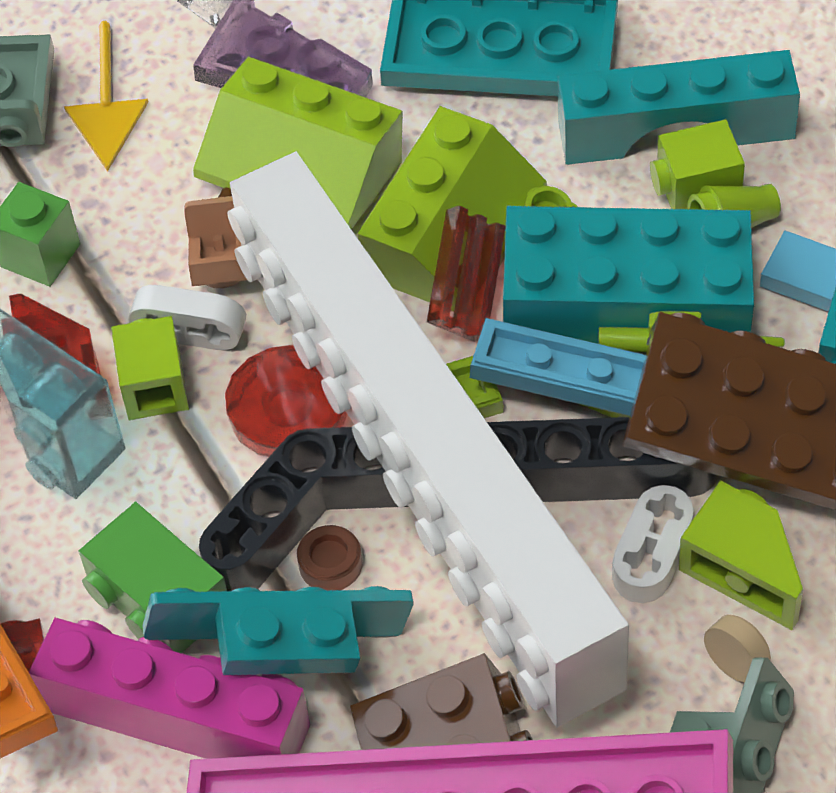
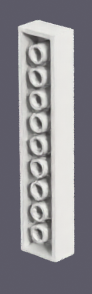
(432, 442)

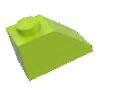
(743, 553)

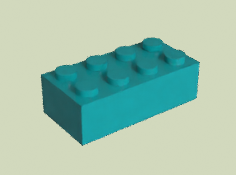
(618, 265)

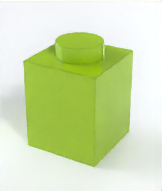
(696, 159)
(149, 367)

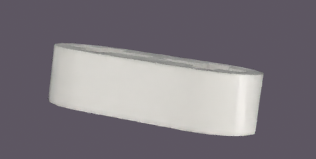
(198, 316)
(639, 538)

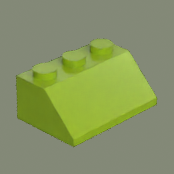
(272, 112)
(448, 167)

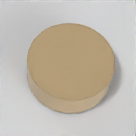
(734, 644)

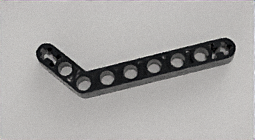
(251, 546)

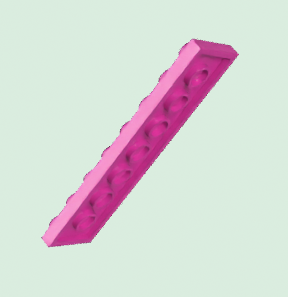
(568, 765)

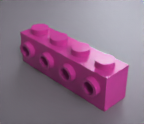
(166, 695)

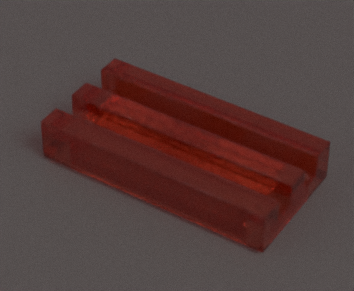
(473, 278)

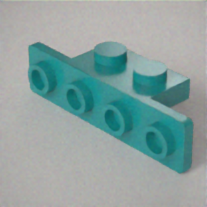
(280, 629)

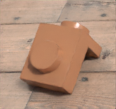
(212, 243)

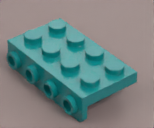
(496, 43)

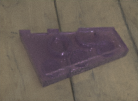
(271, 39)

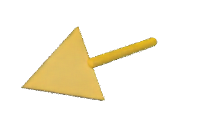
(106, 123)

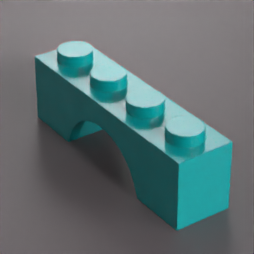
(614, 108)

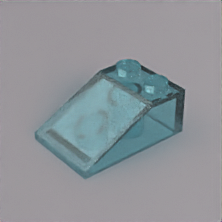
(56, 410)

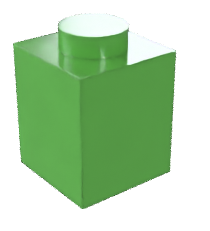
(36, 234)

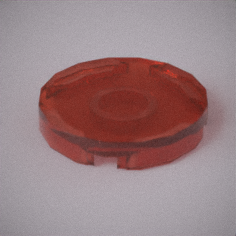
(276, 397)

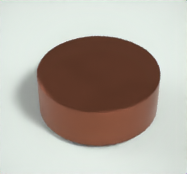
(329, 557)

